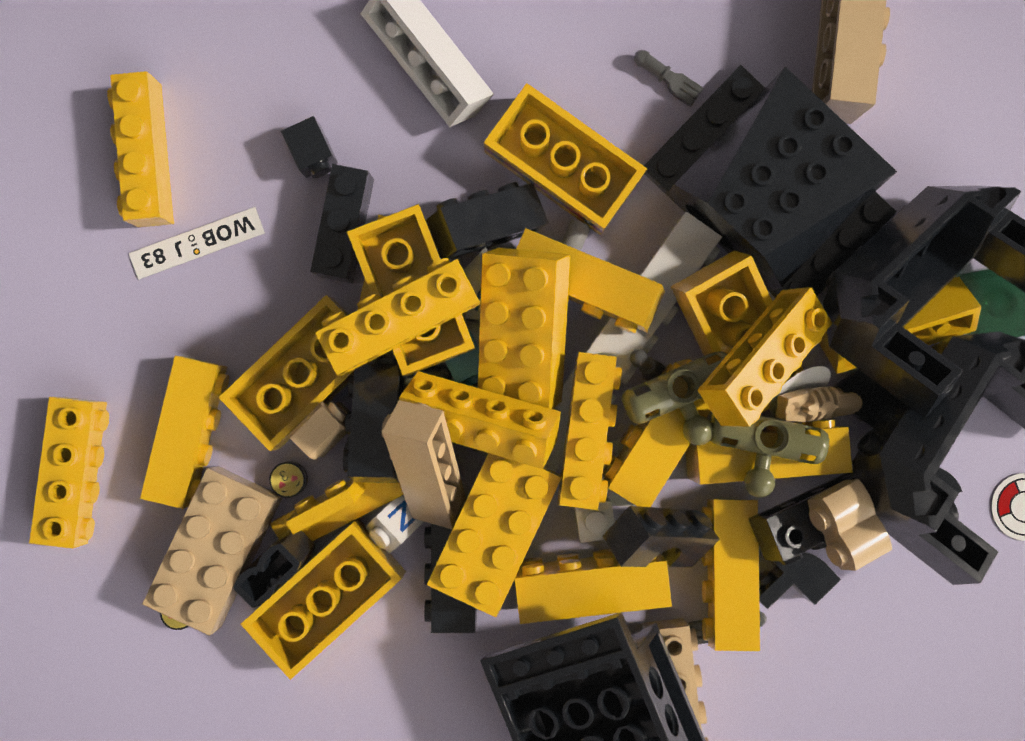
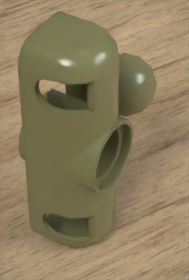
(696, 428)
(789, 445)

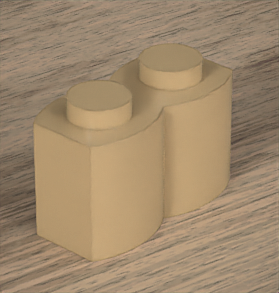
(321, 429)
(849, 525)

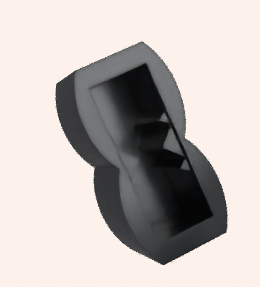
(274, 567)

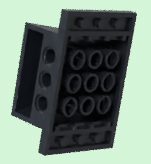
(776, 179)
(592, 686)

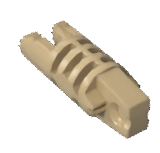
(816, 404)

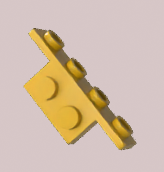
(336, 507)

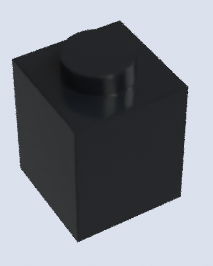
(310, 148)

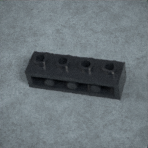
(787, 528)

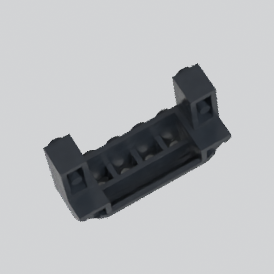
(905, 269)
(906, 450)

